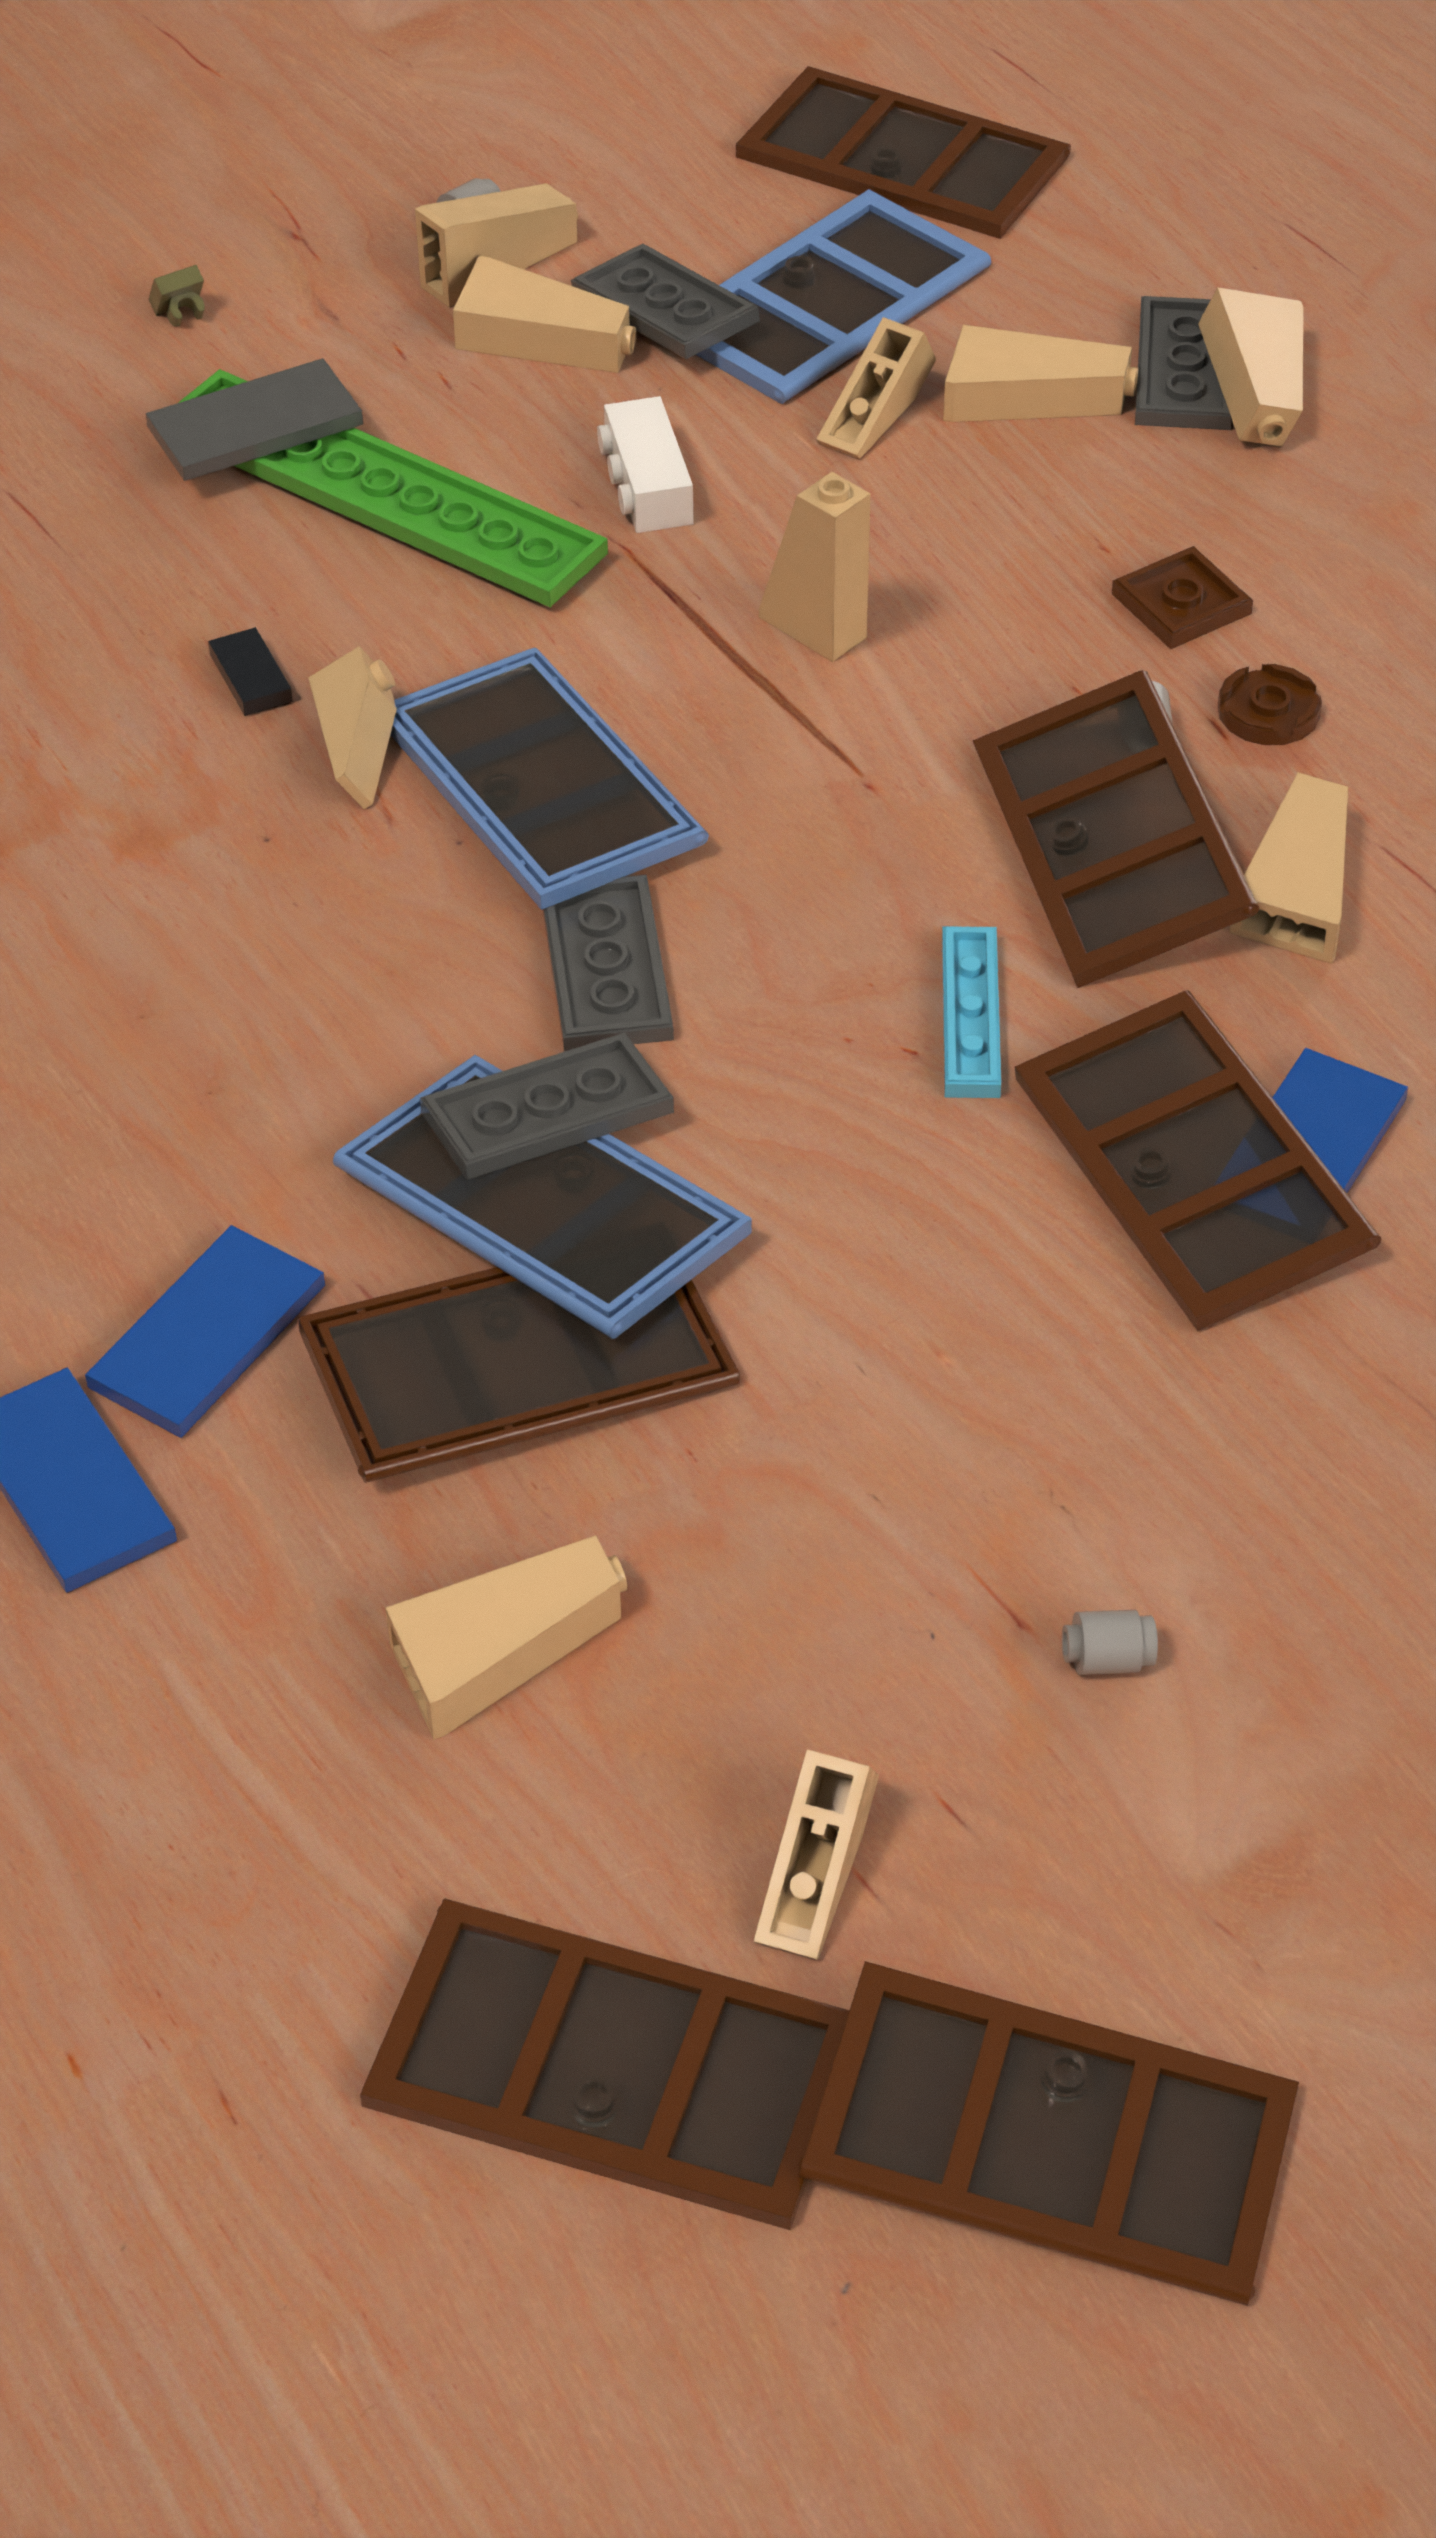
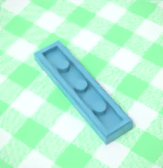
(971, 1012)

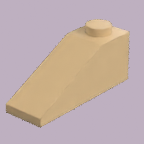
(879, 388)
(355, 719)
(816, 1853)

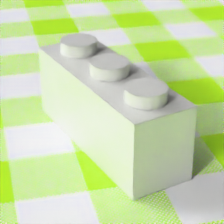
(646, 464)

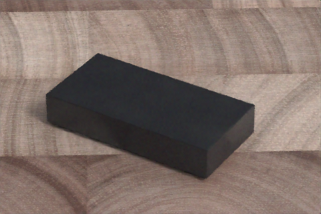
(250, 671)

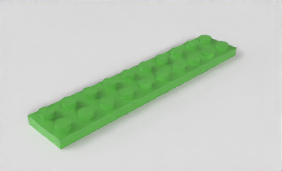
(431, 508)

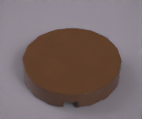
(1269, 705)

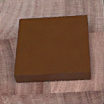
(1182, 597)

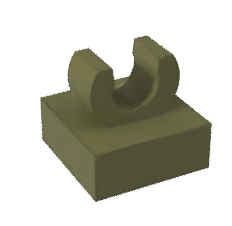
(176, 291)

